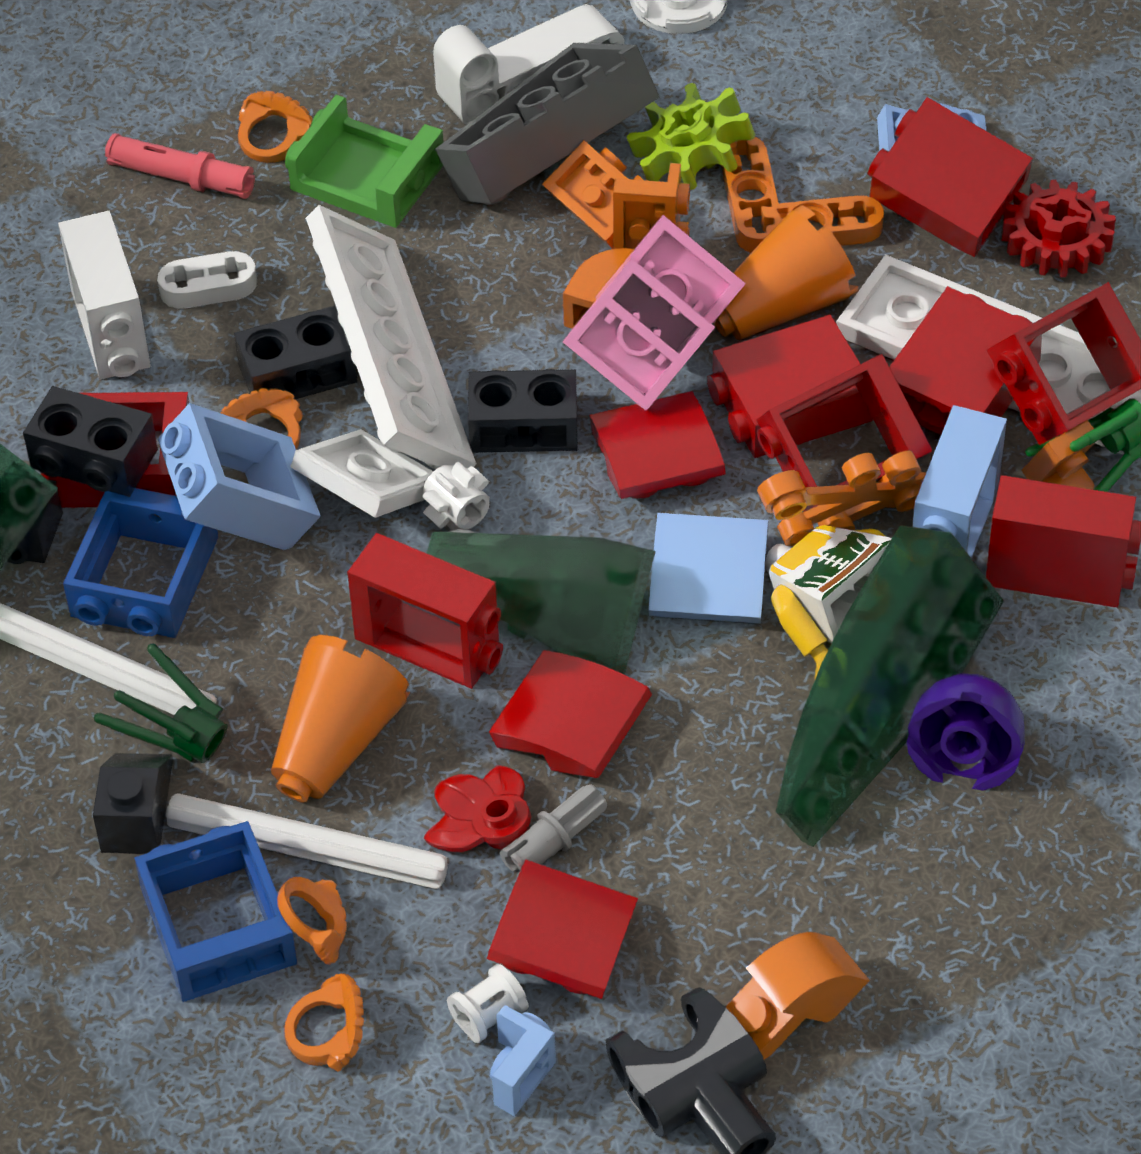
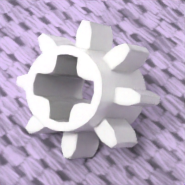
(456, 496)

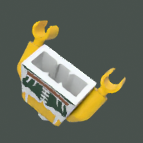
(820, 582)

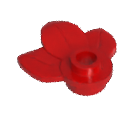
(480, 811)

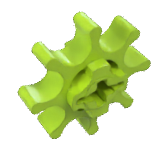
(691, 135)

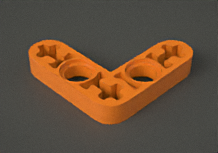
(772, 212)

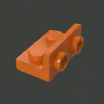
(586, 187)
(643, 202)

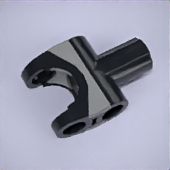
(699, 1079)

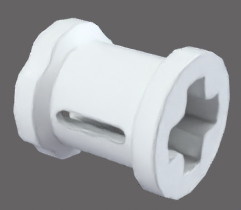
(466, 1007)

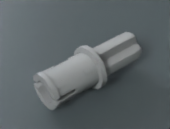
(555, 830)

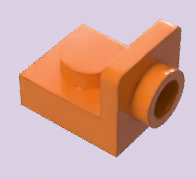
(1059, 464)

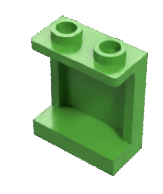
(363, 165)

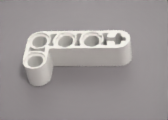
(476, 77)

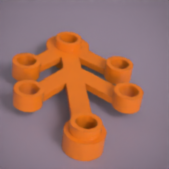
(841, 504)

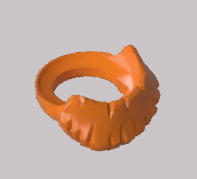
(259, 107)
(274, 402)
(328, 904)
(339, 992)

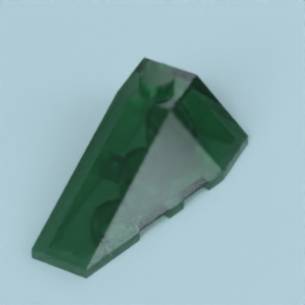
(560, 589)

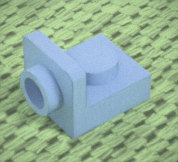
(523, 1061)

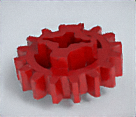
(1058, 228)

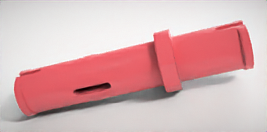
(198, 170)

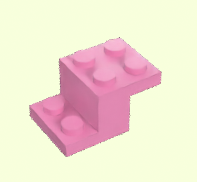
(654, 313)

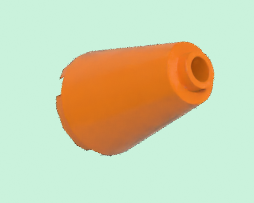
(788, 277)
(333, 715)

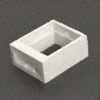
(104, 295)

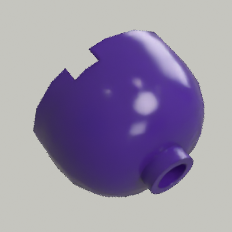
(967, 722)

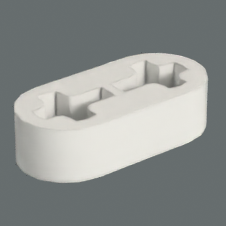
(207, 279)

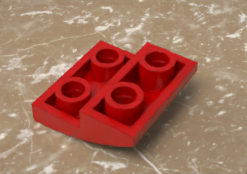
(657, 446)
(570, 713)
(562, 929)

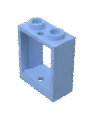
(962, 476)
(269, 510)

